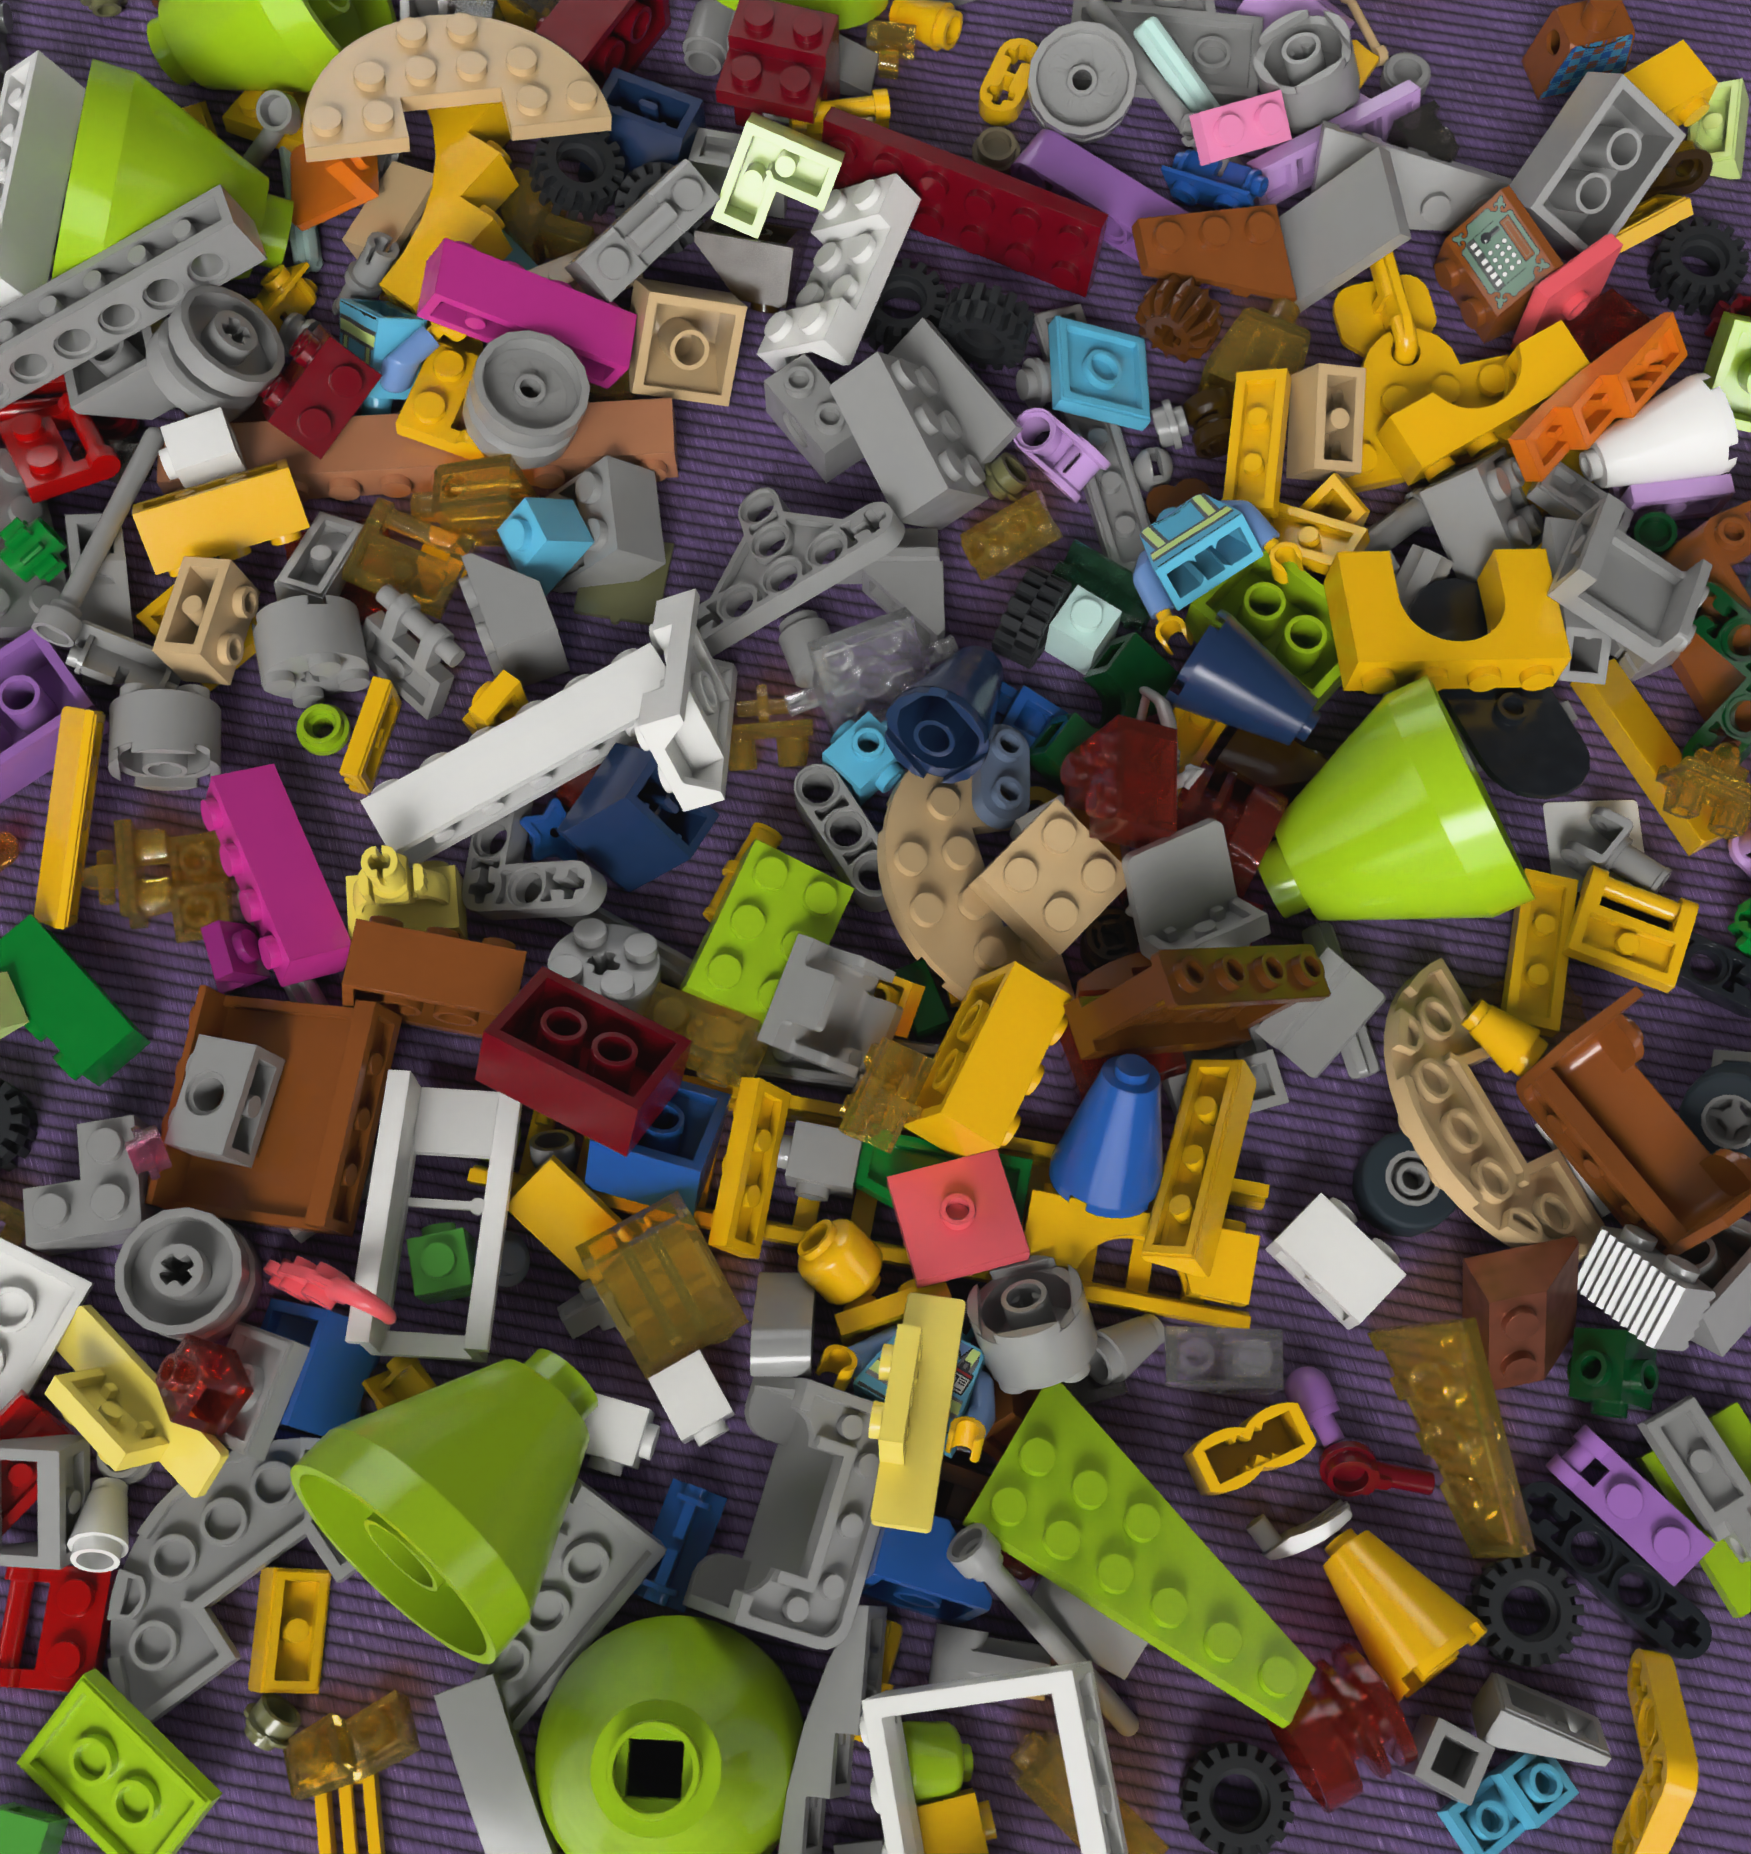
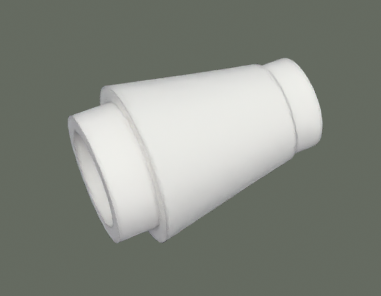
(102, 1527)

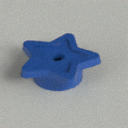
(539, 834)

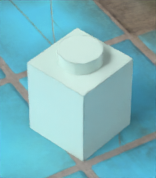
(1082, 629)

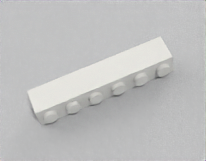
(36, 152)
(516, 760)

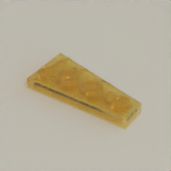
(1453, 1399)

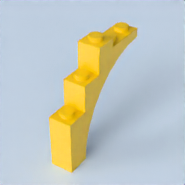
(466, 190)

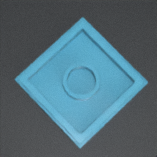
(1099, 373)

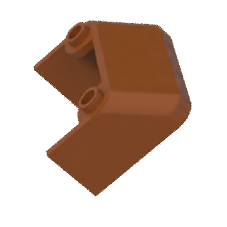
(1701, 669)
(1630, 1138)

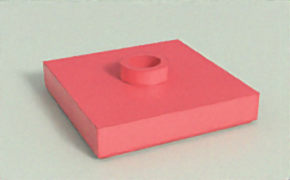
(1569, 288)
(957, 1218)

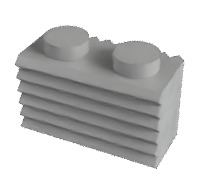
(1643, 1288)

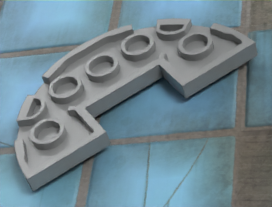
(193, 1557)

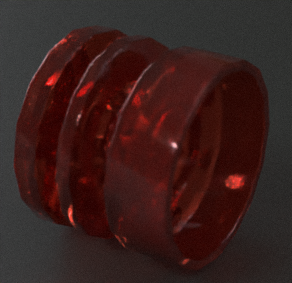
(1246, 824)
(1344, 1722)

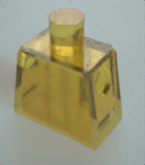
(1258, 343)
(474, 497)

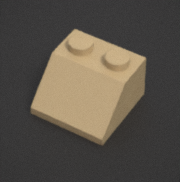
(685, 341)

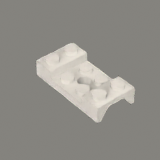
(860, 243)
(692, 711)

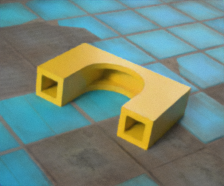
(1386, 650)

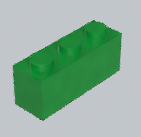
(67, 1004)

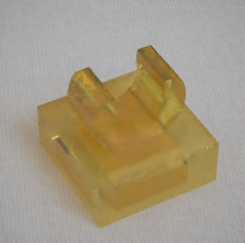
(892, 43)

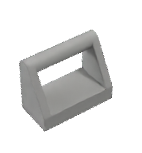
(61, 1494)

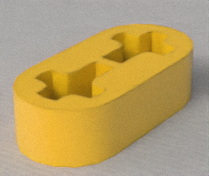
(1000, 78)

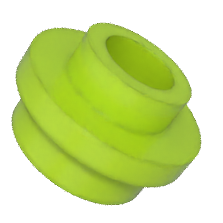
(316, 717)

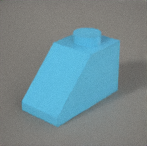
(544, 539)

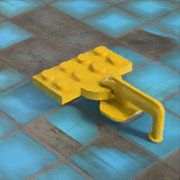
(1392, 328)

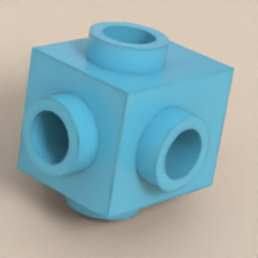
(863, 758)

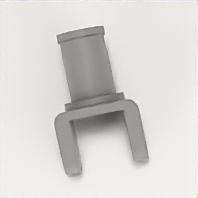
(1620, 856)

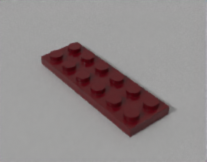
(975, 204)

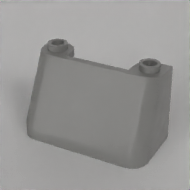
(812, 1521)

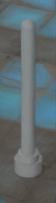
(1147, 72)
(60, 619)
(978, 1556)

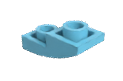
(1509, 1801)

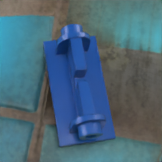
(1199, 184)
(686, 1530)

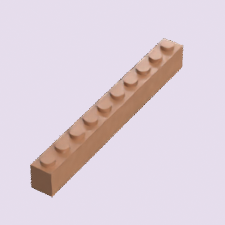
(378, 461)

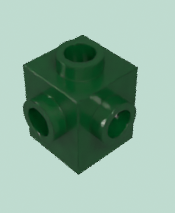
(1612, 1371)

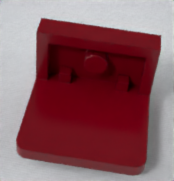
(317, 391)

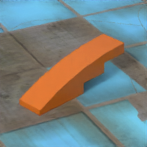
(1604, 390)

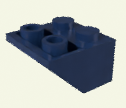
(648, 122)
(631, 823)

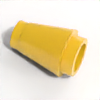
(935, 21)
(1504, 1037)

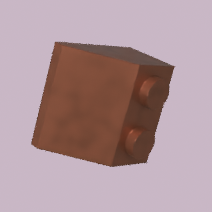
(1523, 1307)

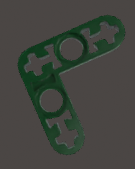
(1708, 735)

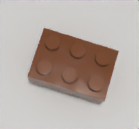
(431, 975)

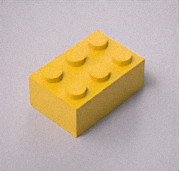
(990, 1061)

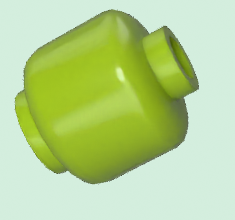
(936, 1760)

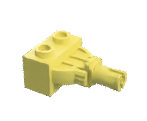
(417, 896)

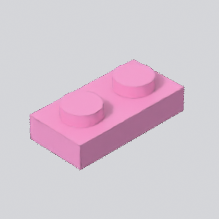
(1240, 127)

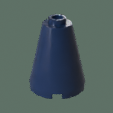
(1244, 685)
(947, 717)

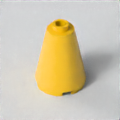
(1397, 1612)

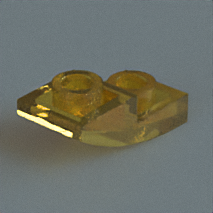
(199, 885)
(346, 1751)

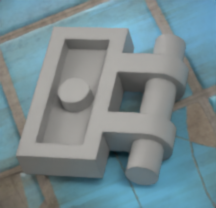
(408, 664)

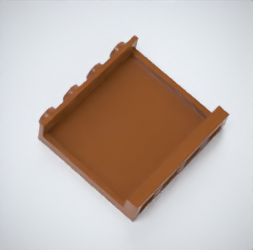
(319, 1122)

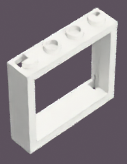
(1080, 1734)

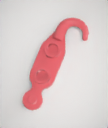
(325, 1287)

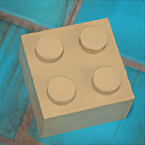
(1051, 881)

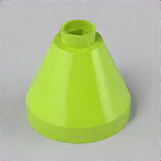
(258, 41)
(146, 158)
(1396, 826)
(457, 1496)
(675, 1683)

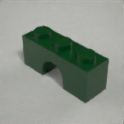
(1116, 677)

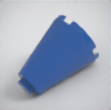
(1114, 1141)

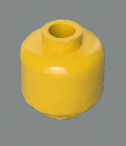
(839, 1261)

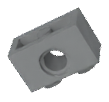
(810, 417)
(235, 1126)

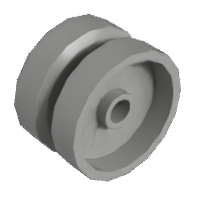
(1076, 52)
(215, 352)
(526, 398)
(156, 1266)

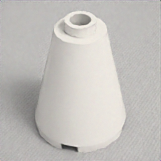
(1671, 438)

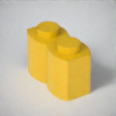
(1259, 1444)

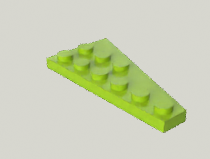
(1106, 1535)

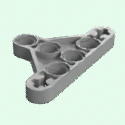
(807, 542)

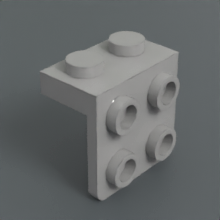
(1187, 893)

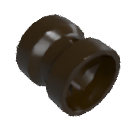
(1210, 417)
(1101, 949)

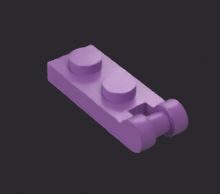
(1632, 1507)

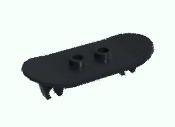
(1513, 733)

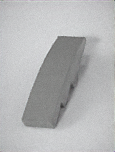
(827, 1738)
(493, 1769)

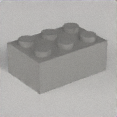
(1595, 162)
(910, 441)

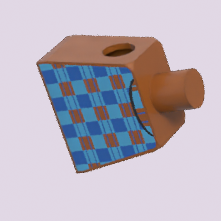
(1579, 41)

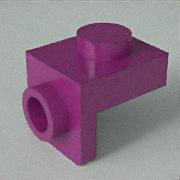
(234, 955)

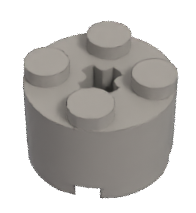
(1311, 65)
(310, 649)
(164, 736)
(610, 962)
(1033, 1325)

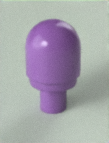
(1317, 1401)

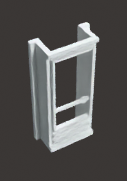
(434, 1124)

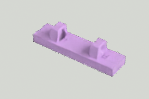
(1368, 116)

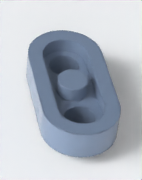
(1005, 773)

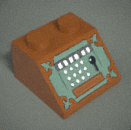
(1495, 264)

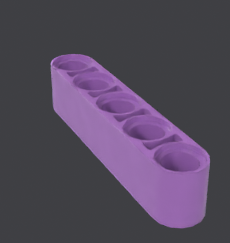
(1076, 174)

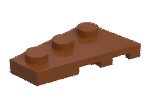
(1218, 248)

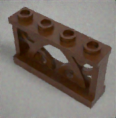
(1196, 1000)

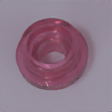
(148, 1151)

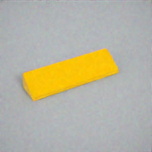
(1642, 747)
(69, 816)
(1200, 1166)

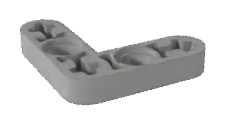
(511, 877)

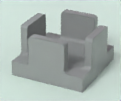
(829, 1006)

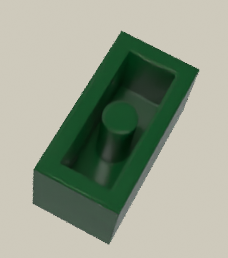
(931, 1013)

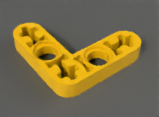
(1667, 1755)

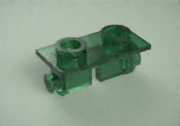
(1105, 580)

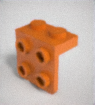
(330, 186)

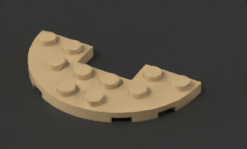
(445, 64)
(924, 873)
(1459, 1129)

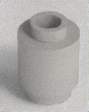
(706, 37)
(795, 633)

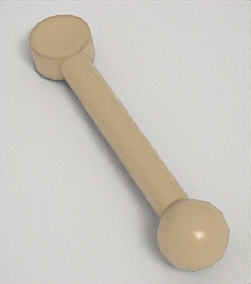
(1366, 30)

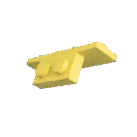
(120, 1409)
(915, 1411)

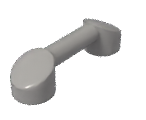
(278, 116)

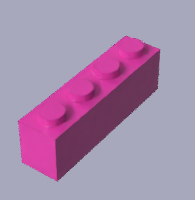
(495, 297)
(275, 875)

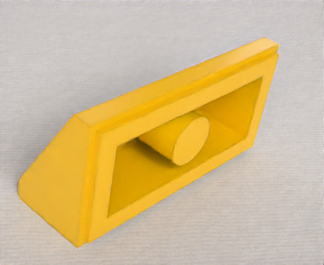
(560, 1211)
(289, 1630)

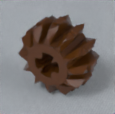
(1179, 318)

